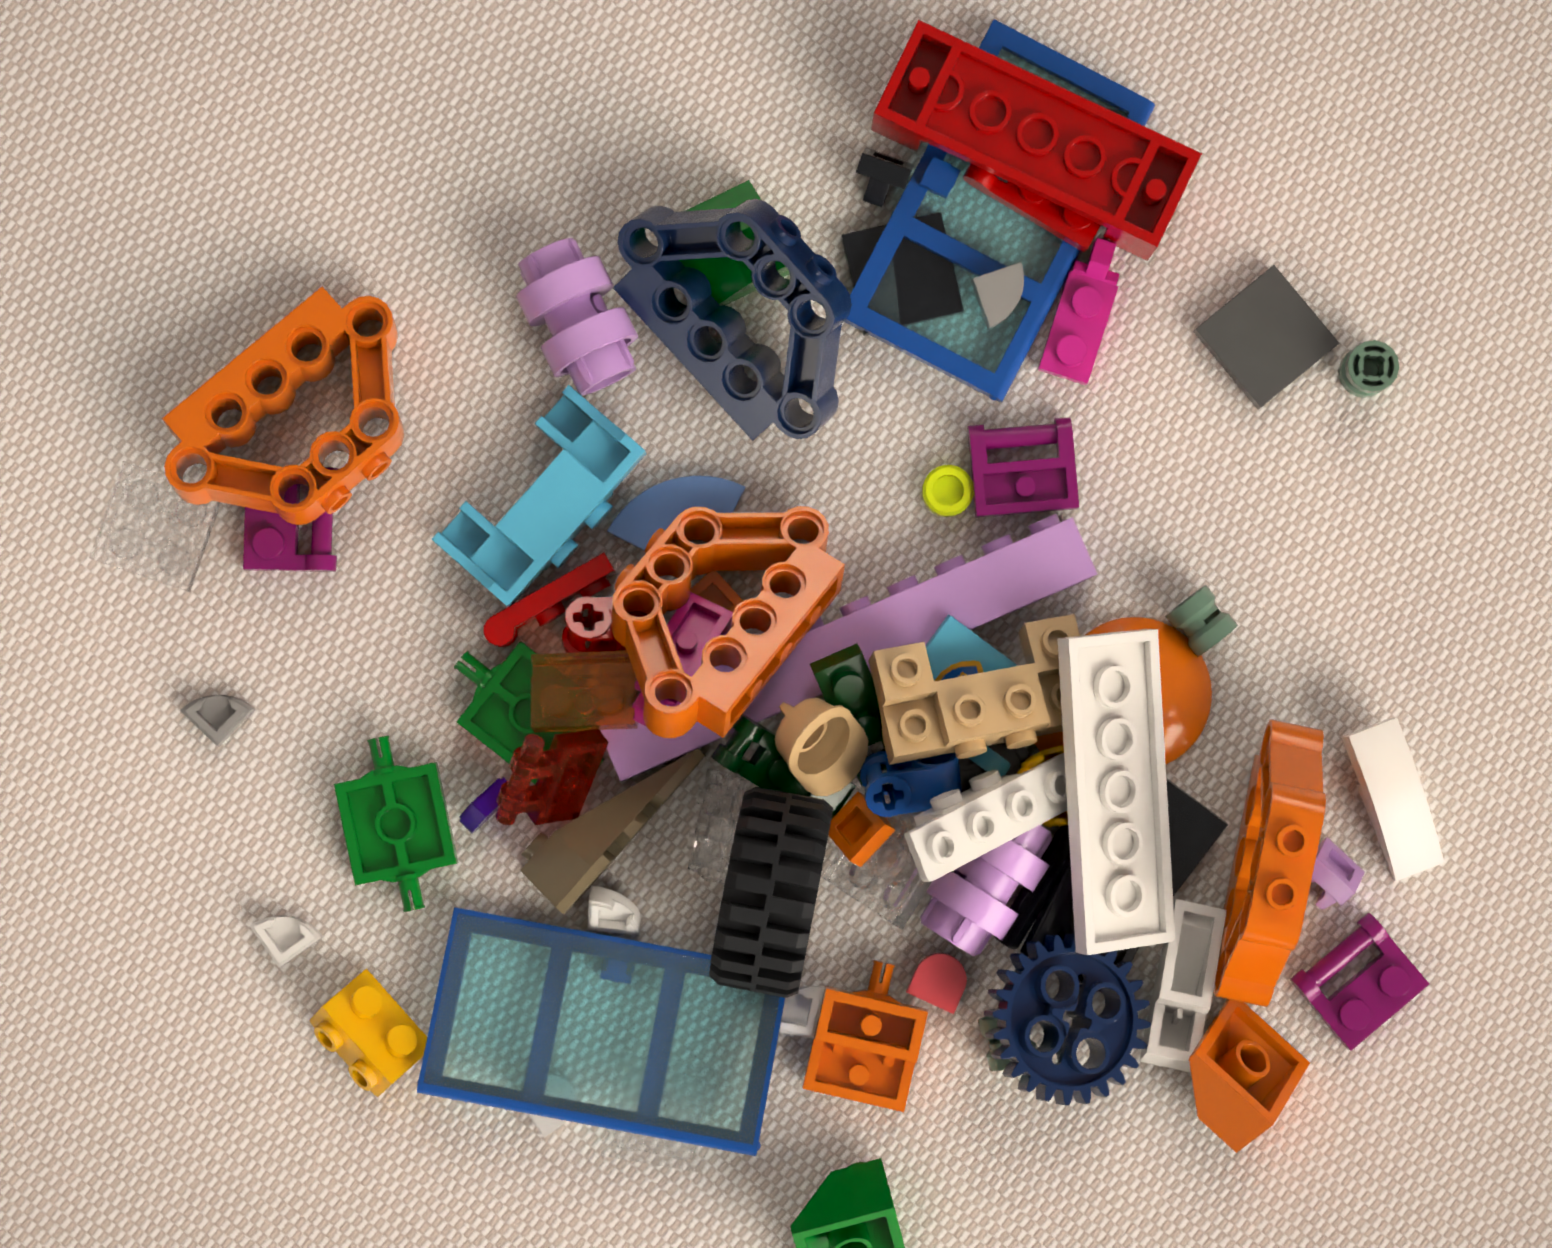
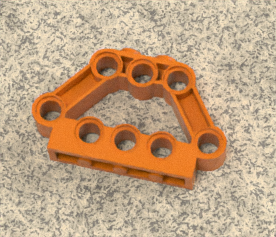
(235, 386)
(732, 544)
(1272, 863)

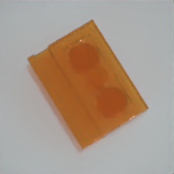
(582, 691)

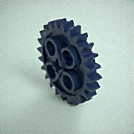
(1026, 1002)

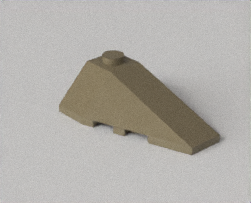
(584, 848)

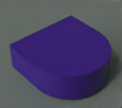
(482, 807)

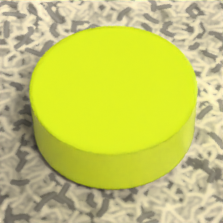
(947, 491)

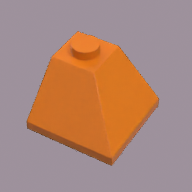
(1242, 1074)

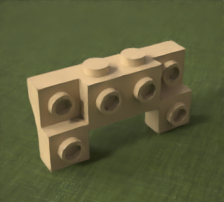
(973, 710)

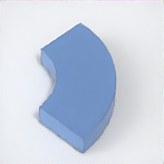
(665, 501)

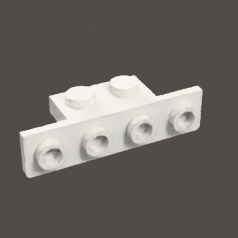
(985, 816)

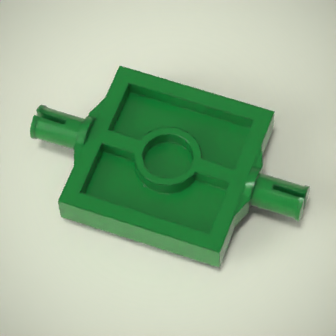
(502, 703)
(396, 823)

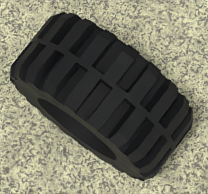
(770, 892)

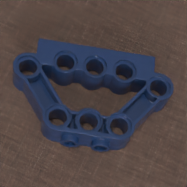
(685, 328)

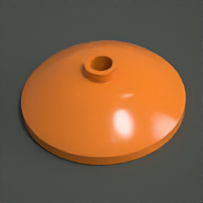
(1183, 683)

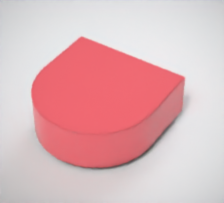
(939, 981)

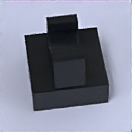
(883, 173)

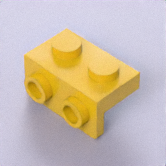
(369, 1033)

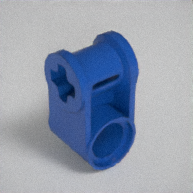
(909, 783)

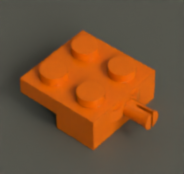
(866, 1044)

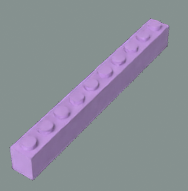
(971, 592)

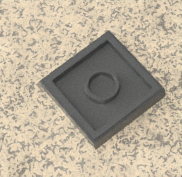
(1266, 337)

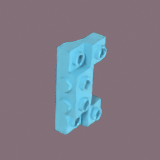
(555, 506)

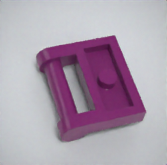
(1025, 484)
(273, 542)
(1369, 995)

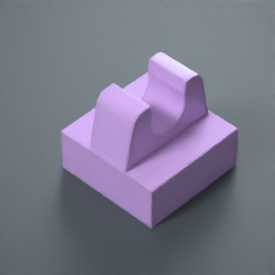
(1335, 874)

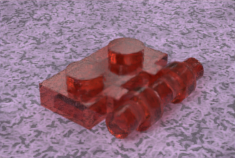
(562, 774)

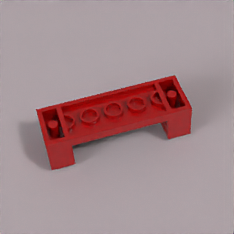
(1036, 137)

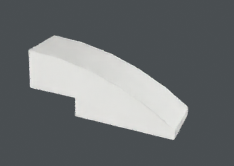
(1394, 797)
(1183, 986)

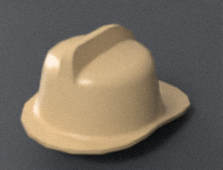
(821, 745)

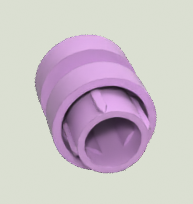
(567, 297)
(973, 899)

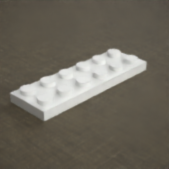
(1116, 790)

